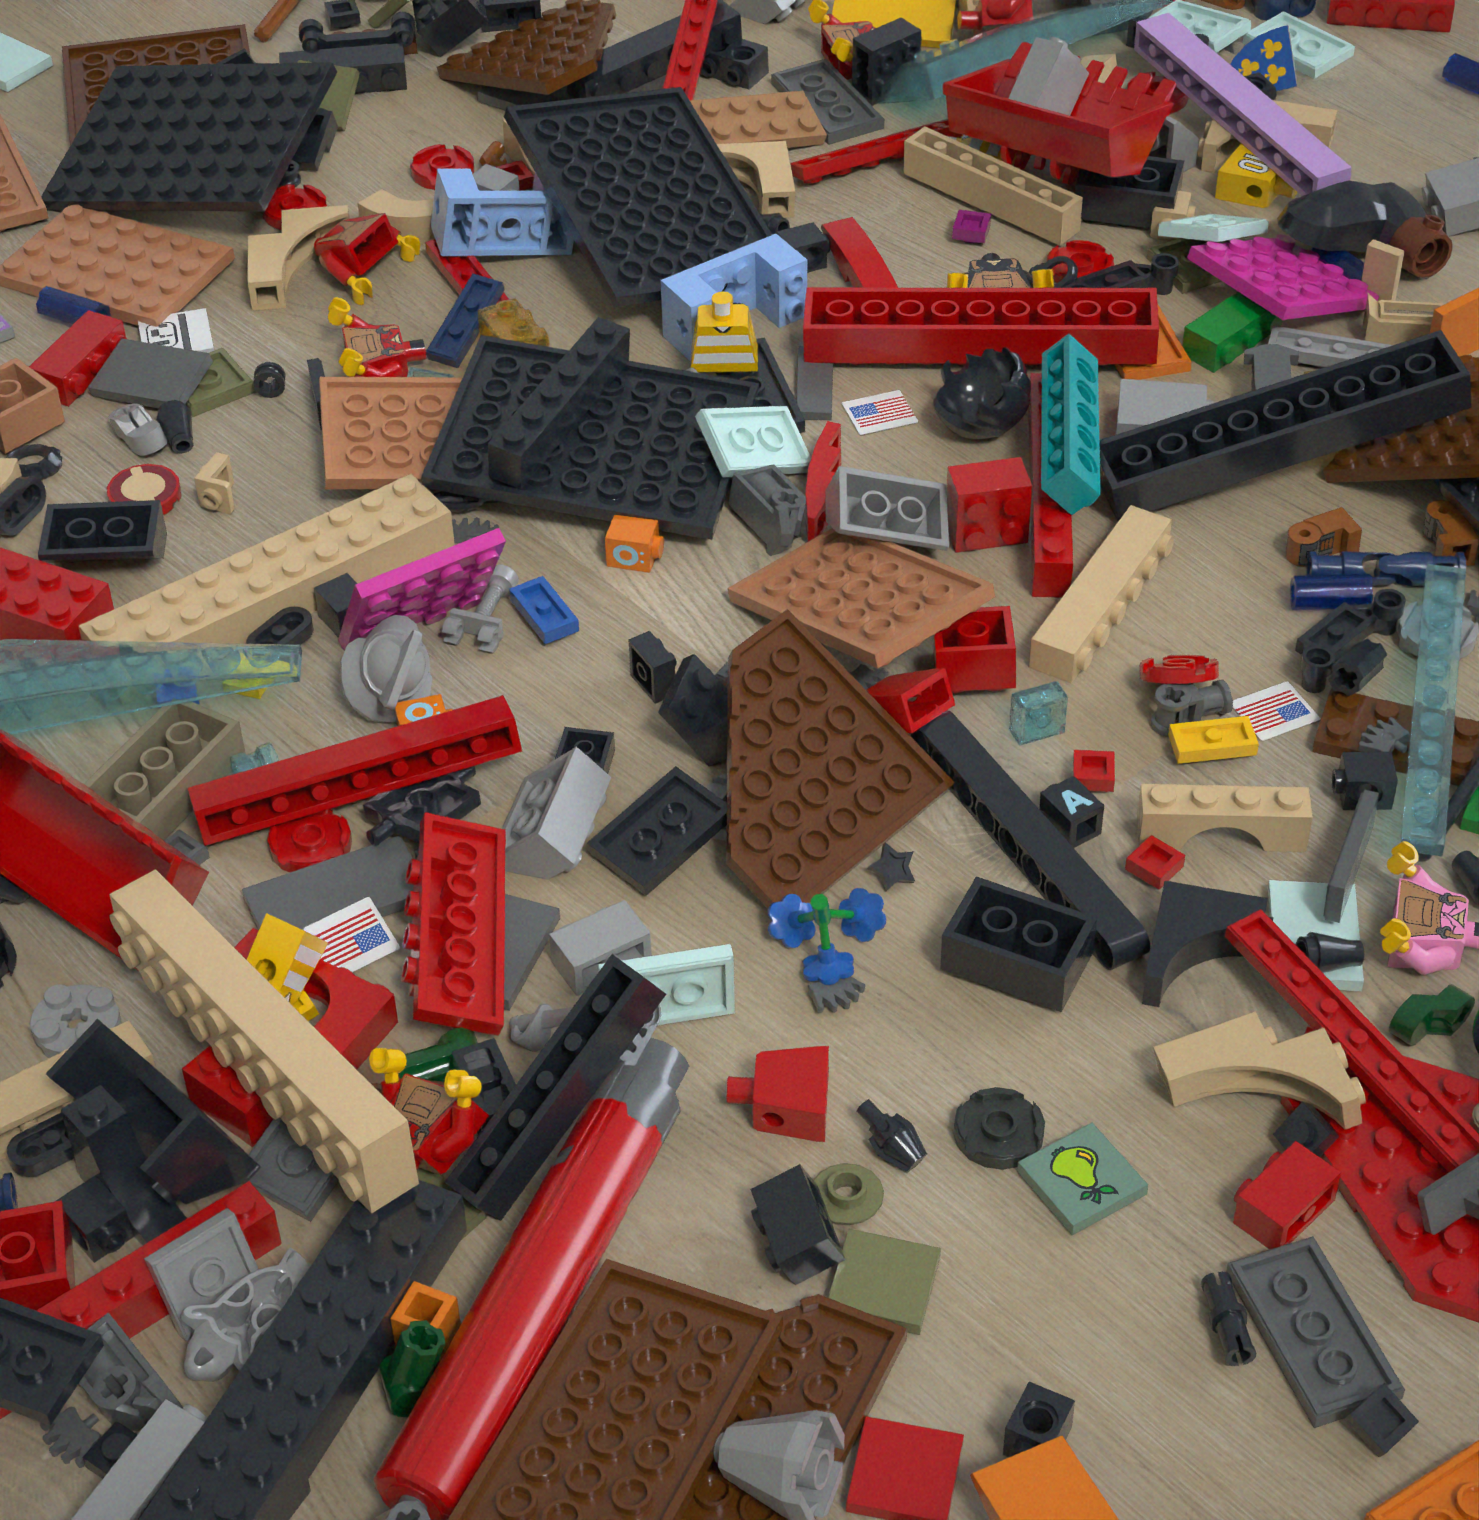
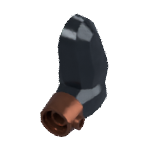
(1356, 213)

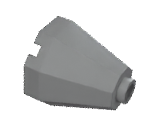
(785, 1461)

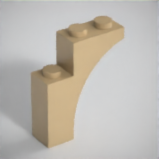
(1220, 144)
(278, 256)
(1249, 1059)

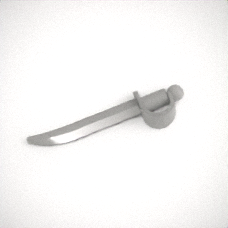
(534, 1029)

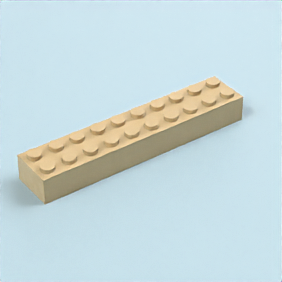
(251, 586)
(265, 1042)

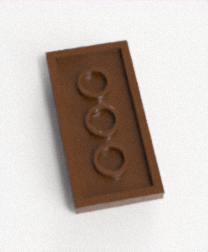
(1348, 718)

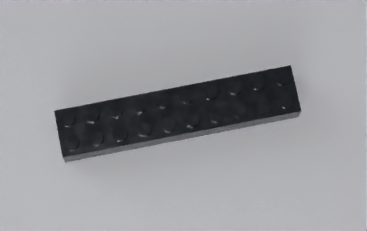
(1283, 424)
(312, 1362)

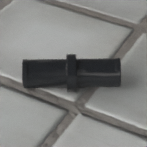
(1228, 1318)

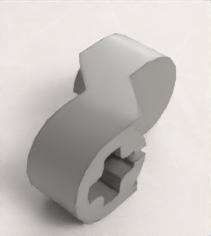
(137, 429)

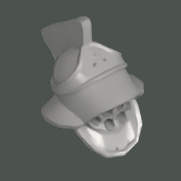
(386, 669)

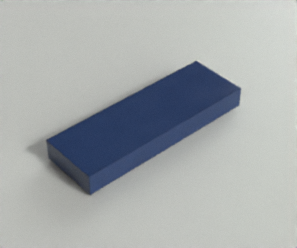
(462, 321)

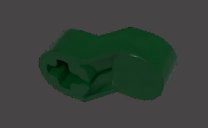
(1431, 1014)

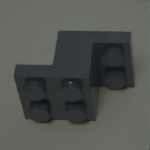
(698, 709)

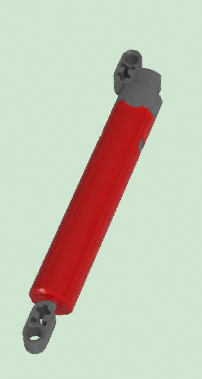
(534, 1283)

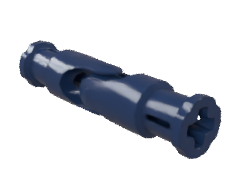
(1390, 568)

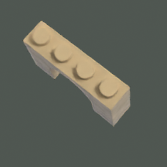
(767, 170)

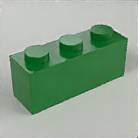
(1227, 331)

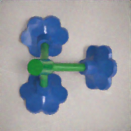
(793, 923)

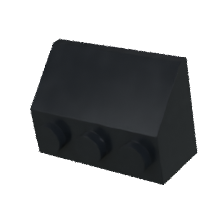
(103, 532)

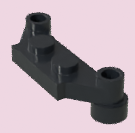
(401, 31)
(1133, 275)
(1341, 631)

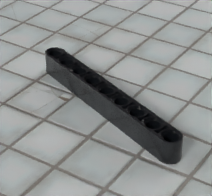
(1031, 839)

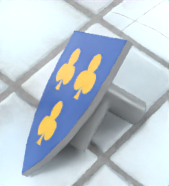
(1271, 56)

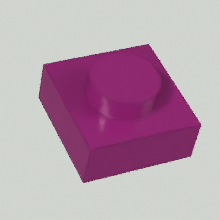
(971, 226)

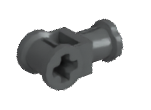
(1189, 704)

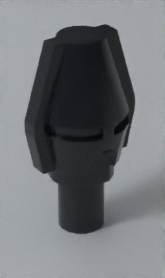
(460, 503)
(893, 1137)

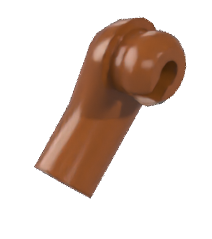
(493, 154)

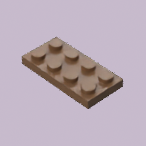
(762, 119)

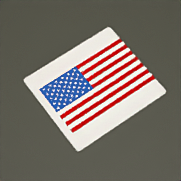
(879, 412)
(1275, 710)
(354, 936)

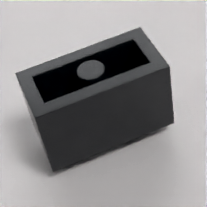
(796, 1225)

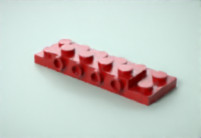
(457, 925)

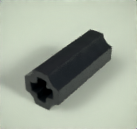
(1357, 667)

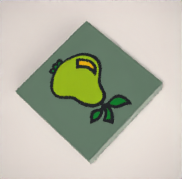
(1082, 1178)

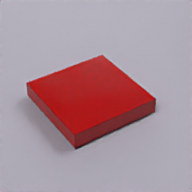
(904, 1471)

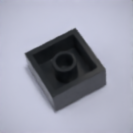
(651, 665)
(595, 744)

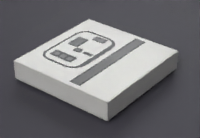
(181, 330)

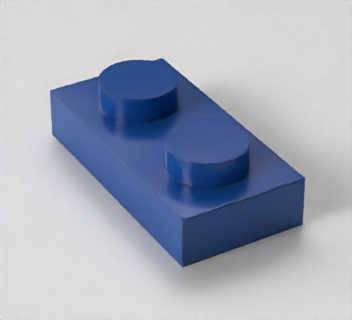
(544, 610)

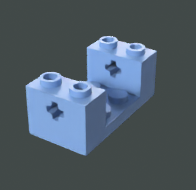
(471, 220)
(760, 275)

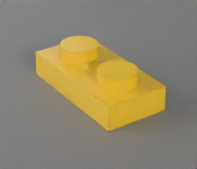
(1213, 739)

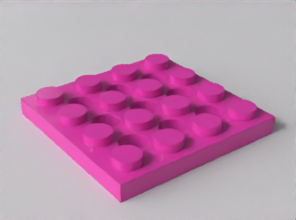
(1282, 276)
(425, 587)

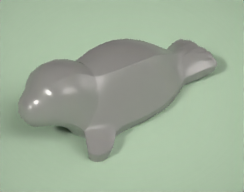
(239, 1318)

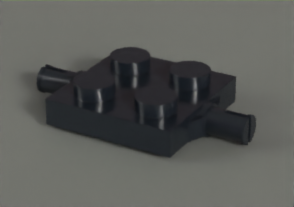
(403, 808)

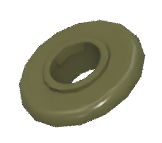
(854, 1208)

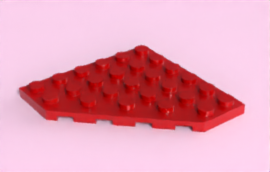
(1381, 1178)

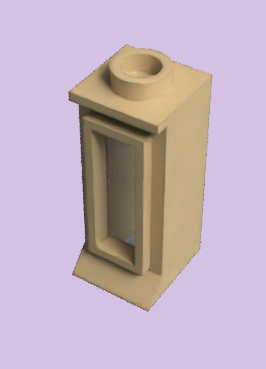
(1397, 320)

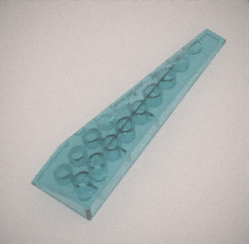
(924, 76)
(88, 680)

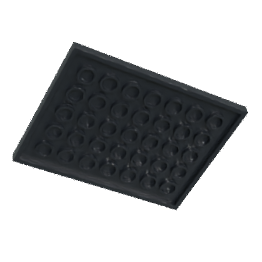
(190, 137)
(637, 186)
(626, 457)

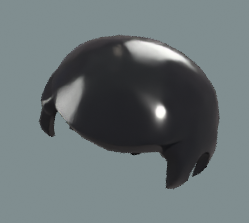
(984, 395)

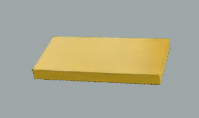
(932, 17)

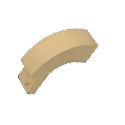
(404, 215)

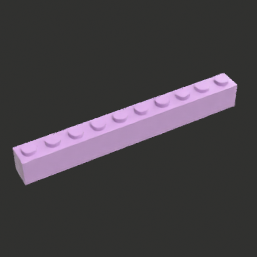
(1239, 105)

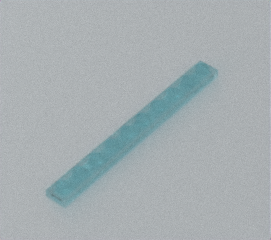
(1433, 710)

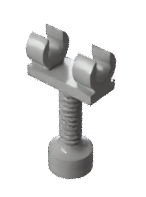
(481, 622)

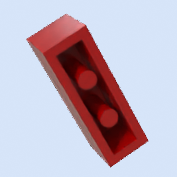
(79, 354)

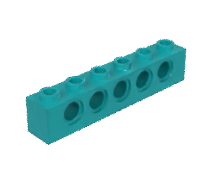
(1070, 425)

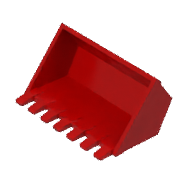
(1105, 133)
(75, 845)

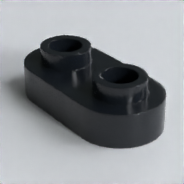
(20, 504)
(286, 627)
(40, 1148)

